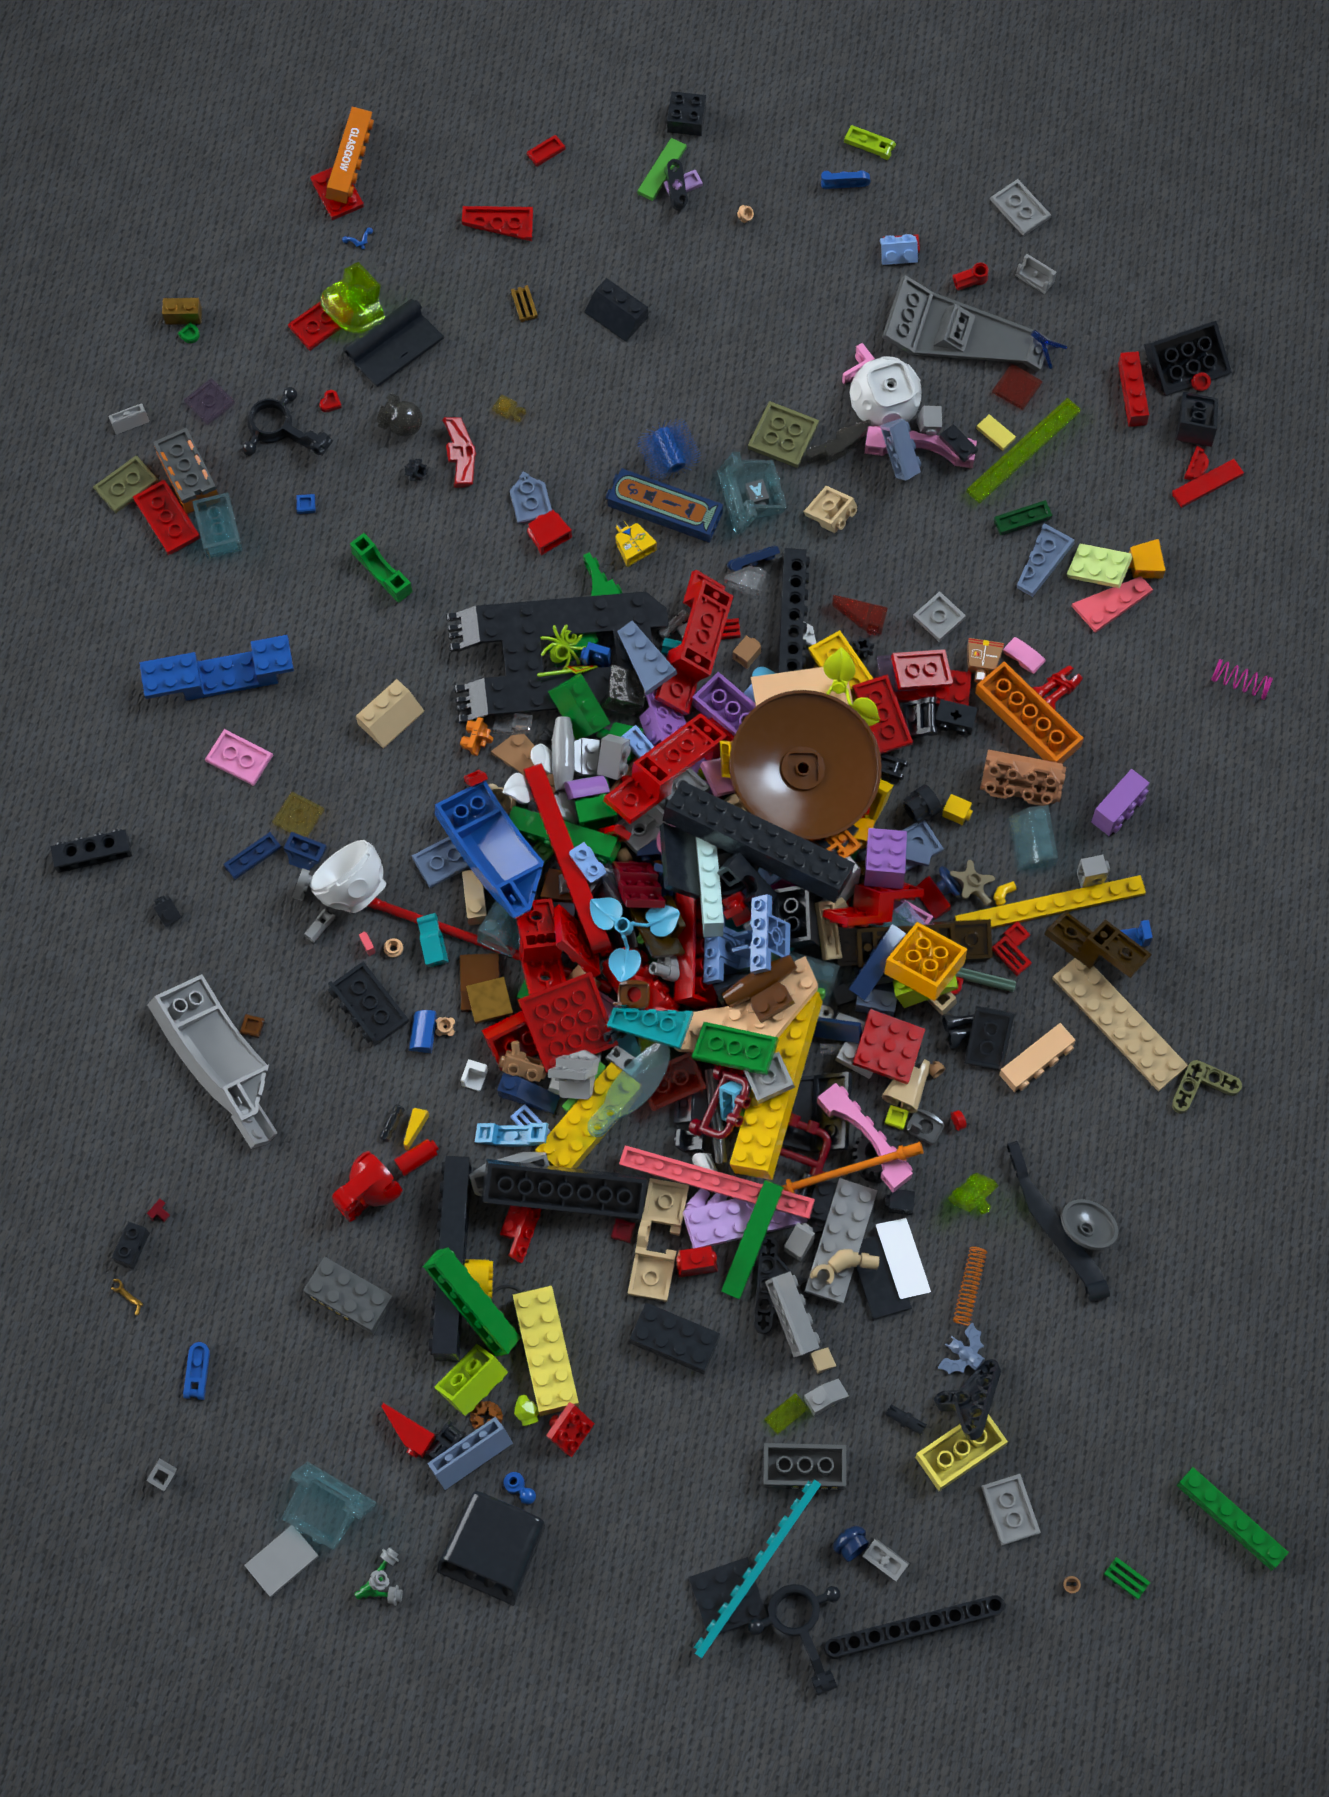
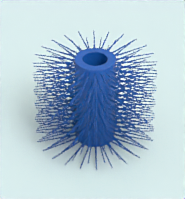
(668, 449)

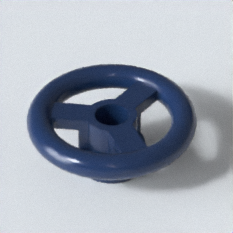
(948, 884)

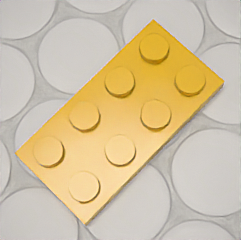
(828, 646)

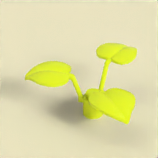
(841, 670)

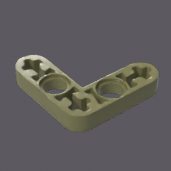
(1203, 1077)

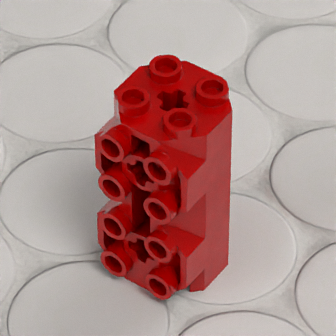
(659, 992)

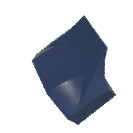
(303, 851)

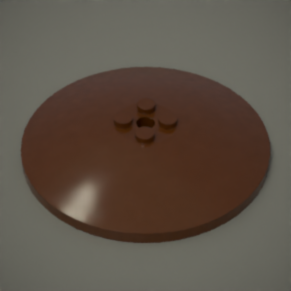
(824, 737)

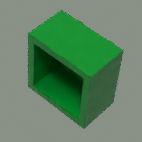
(595, 813)

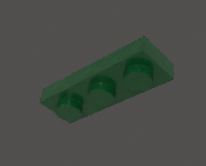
(1023, 517)

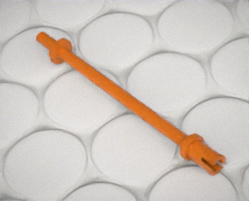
(901, 1153)

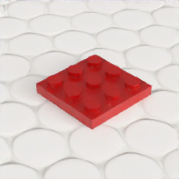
(573, 941)
(888, 1046)

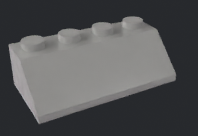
(792, 1314)

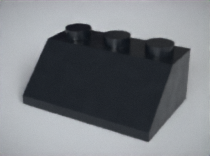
(616, 310)
(798, 909)

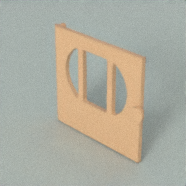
(808, 679)

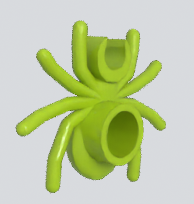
(563, 646)

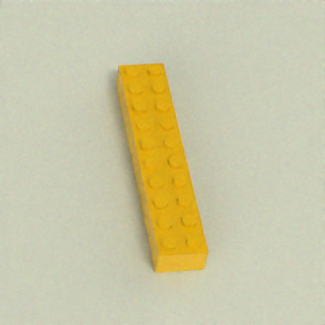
(767, 1122)

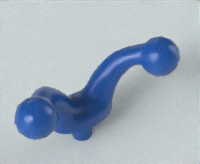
(364, 240)

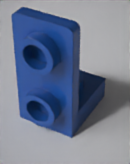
(1140, 935)

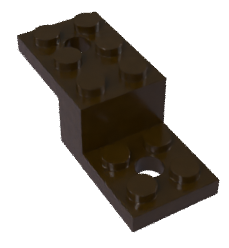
(1103, 942)

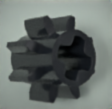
(415, 469)
(858, 645)

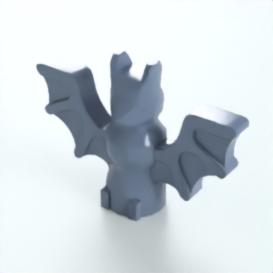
(967, 1355)

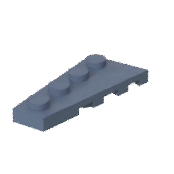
(1047, 554)
(647, 660)

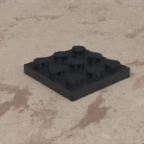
(714, 1589)

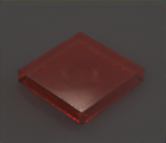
(1017, 387)

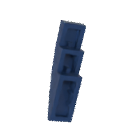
(875, 965)

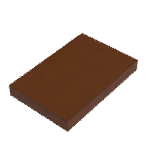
(474, 970)

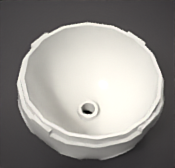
(878, 402)
(349, 878)

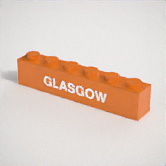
(349, 155)

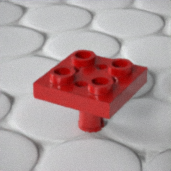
(569, 1429)

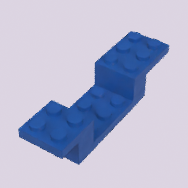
(219, 674)

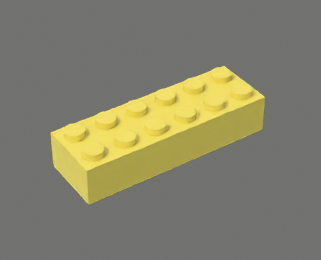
(545, 1350)

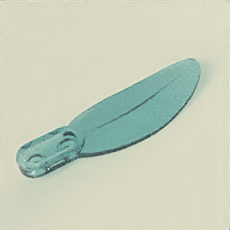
(631, 1087)

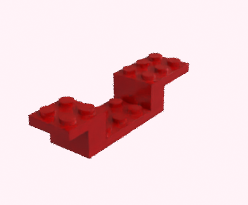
(700, 642)
(657, 768)

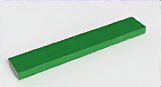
(752, 1239)

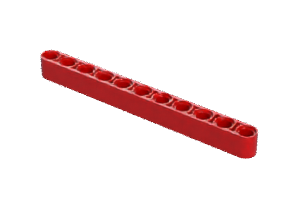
(562, 845)

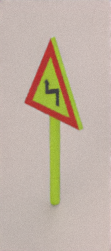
(576, 669)

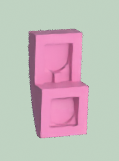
(1024, 654)

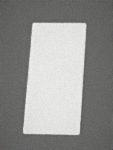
(903, 1258)

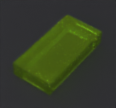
(786, 1414)

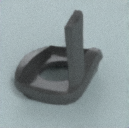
(914, 1128)

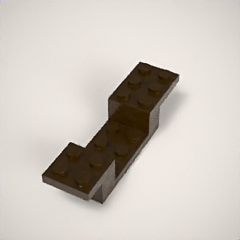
(860, 941)

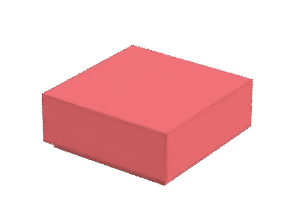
(367, 943)

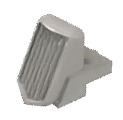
(575, 1074)

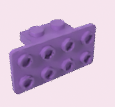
(660, 720)

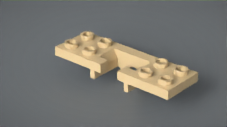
(654, 1270)

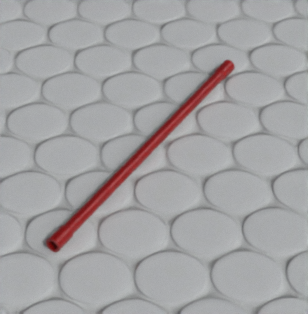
(447, 929)

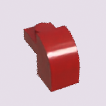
(737, 909)

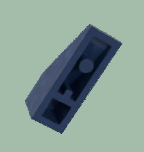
(527, 1093)

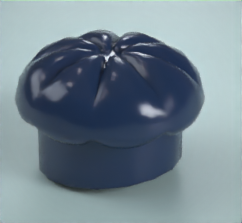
(851, 1543)

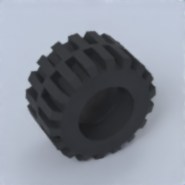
(861, 1146)

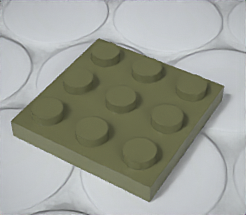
(783, 434)

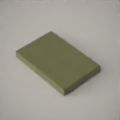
(125, 483)

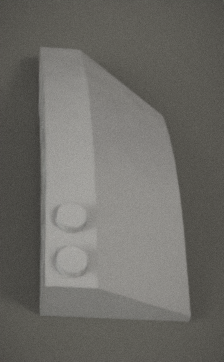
(211, 1046)

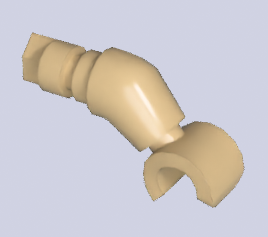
(845, 1259)

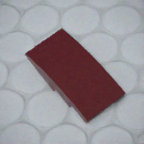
(638, 884)

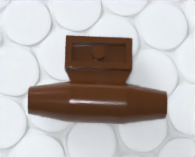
(764, 990)

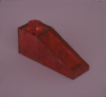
(865, 615)

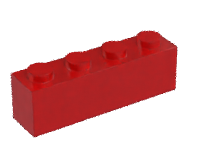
(1133, 389)

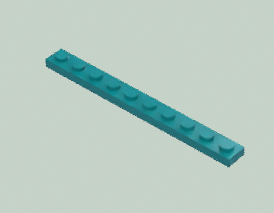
(752, 1574)

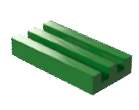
(1141, 1588)

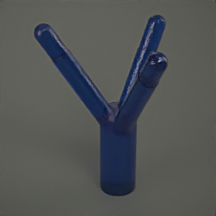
(1041, 339)

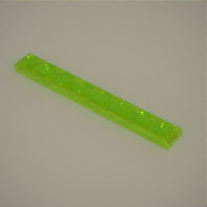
(1023, 450)

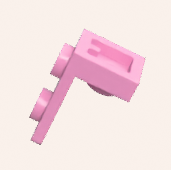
(862, 356)

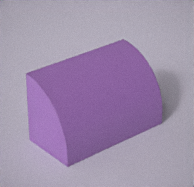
(586, 787)

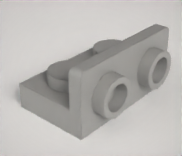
(256, 1129)

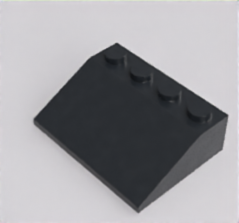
(1186, 353)

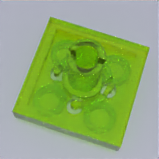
(973, 1193)

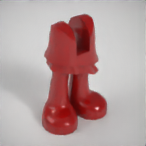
(1059, 682)

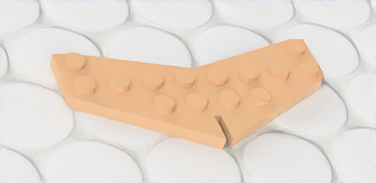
(800, 985)

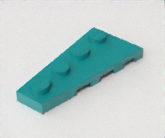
(657, 1026)

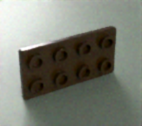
(659, 946)

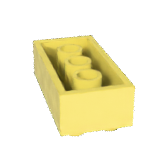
(955, 1455)

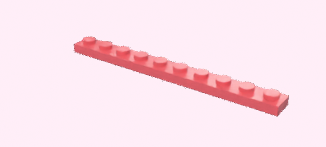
(710, 1180)

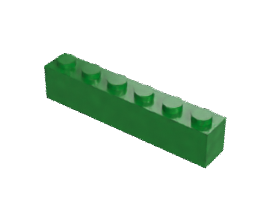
(532, 828)
(472, 1301)
(1232, 1519)

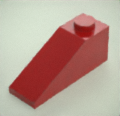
(412, 1435)

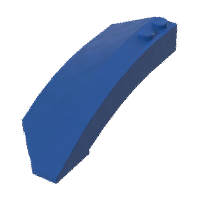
(492, 847)

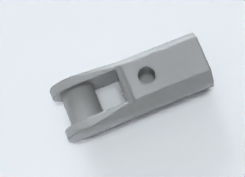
(317, 927)

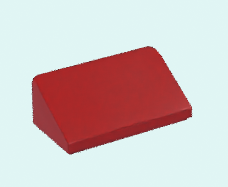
(933, 898)

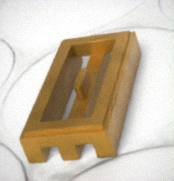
(520, 291)

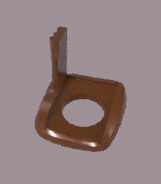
(623, 989)

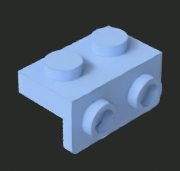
(899, 249)
(587, 862)

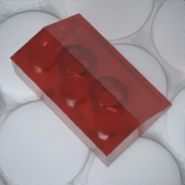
(679, 1081)

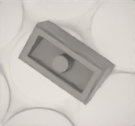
(128, 418)

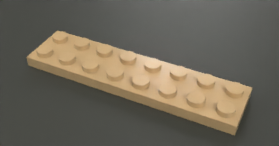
(1120, 1023)

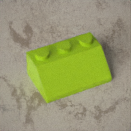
(471, 1379)

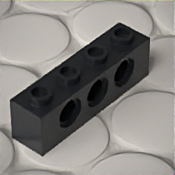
(101, 854)

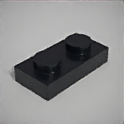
(958, 443)

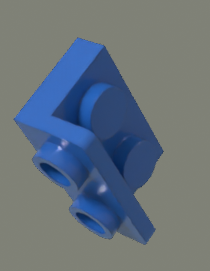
(596, 654)

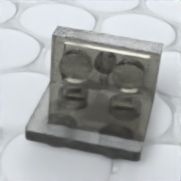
(624, 692)

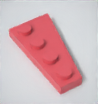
(1109, 604)

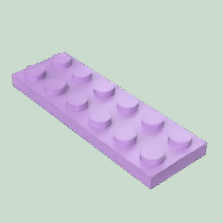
(727, 1222)

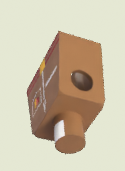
(983, 657)

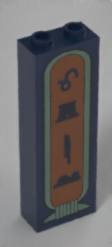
(664, 505)

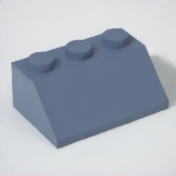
(901, 449)

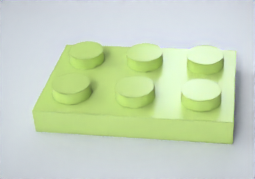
(1099, 565)

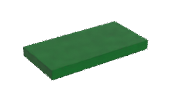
(735, 1048)

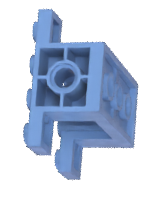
(749, 948)

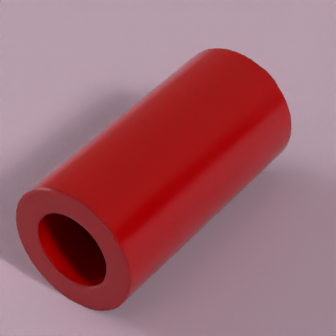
(416, 1156)

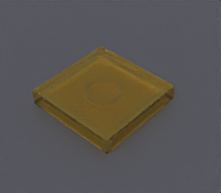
(298, 815)

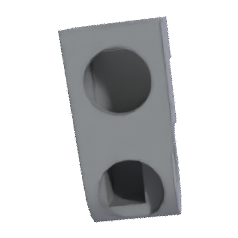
(619, 1057)

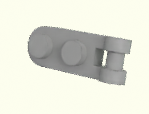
(302, 885)

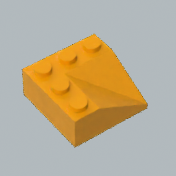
(925, 961)

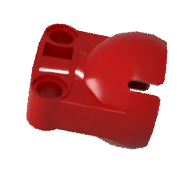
(367, 1186)

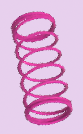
(1266, 686)

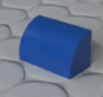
(423, 1031)

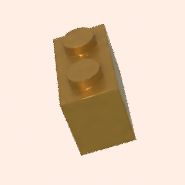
(182, 310)

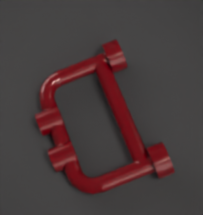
(733, 1119)
(813, 1128)

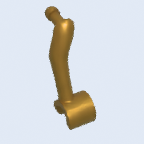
(128, 1296)

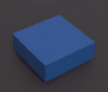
(306, 504)

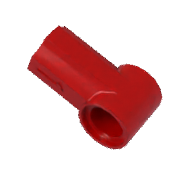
(971, 277)

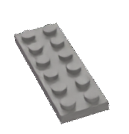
(842, 1230)

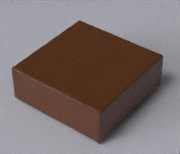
(252, 1026)

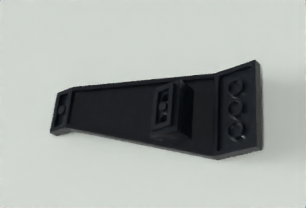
(804, 1106)

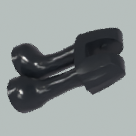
(956, 1036)

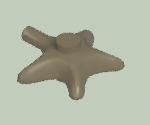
(973, 882)

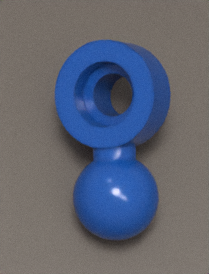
(527, 1495)

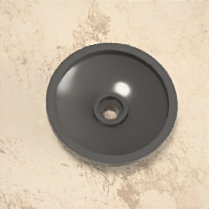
(1089, 1224)

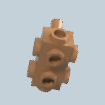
(521, 1065)

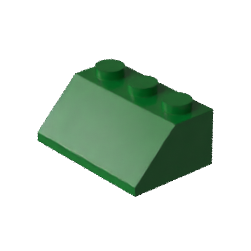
(578, 702)

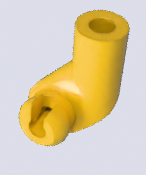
(1001, 891)

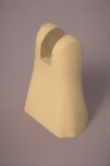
(910, 1093)

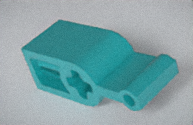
(432, 941)

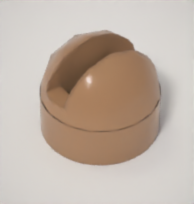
(624, 855)
(936, 1069)
(1072, 1589)

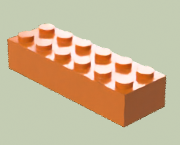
(1028, 714)

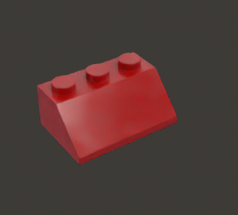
(506, 1031)

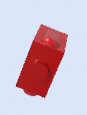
(548, 531)
(696, 1261)

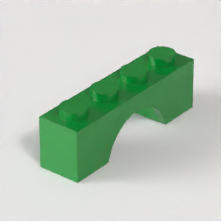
(393, 581)

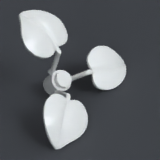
(518, 786)

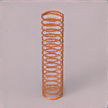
(975, 1283)

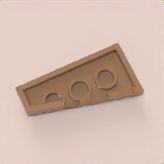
(517, 754)

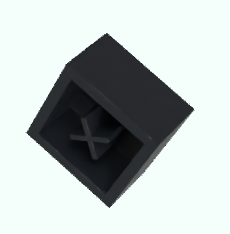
(686, 113)

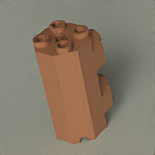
(1023, 777)

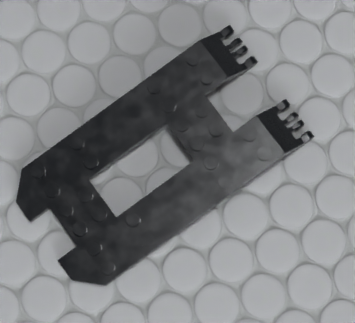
(520, 630)

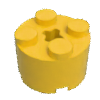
(481, 1272)

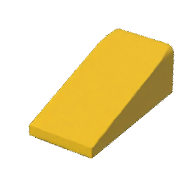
(416, 1122)

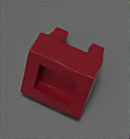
(158, 1211)

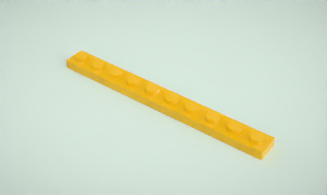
(1059, 902)

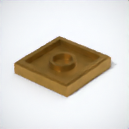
(489, 1000)

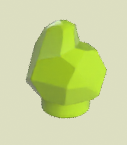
(526, 1410)

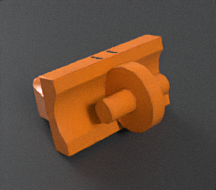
(478, 738)

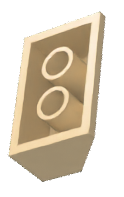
(389, 713)

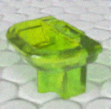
(354, 300)

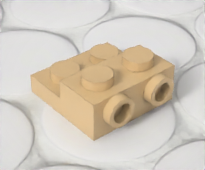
(831, 509)

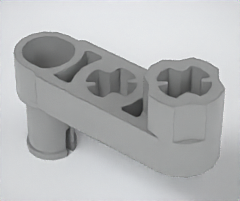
(666, 968)

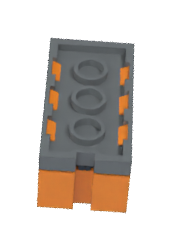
(185, 468)

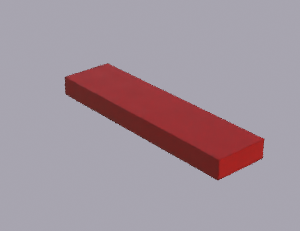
(1207, 483)

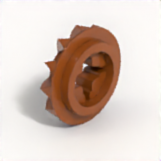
(481, 1409)

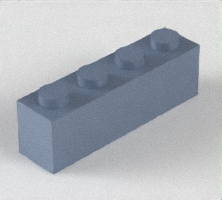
(470, 1453)

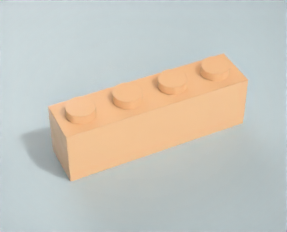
(1037, 1057)

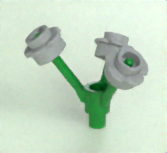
(379, 1581)

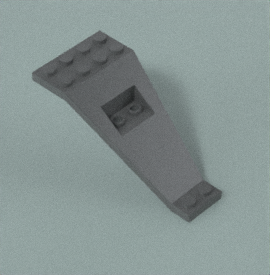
(927, 323)

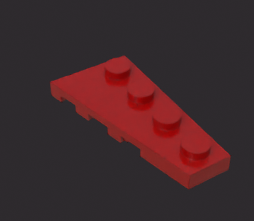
(502, 220)

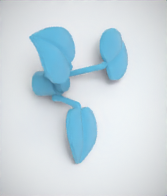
(608, 914)

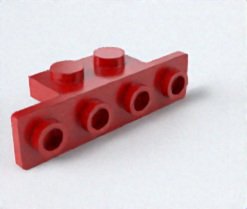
(520, 1226)

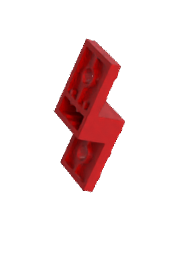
(871, 905)
(538, 947)

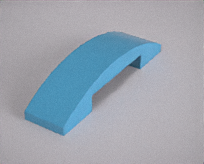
(511, 1135)

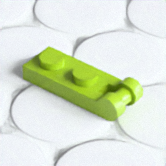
(869, 142)

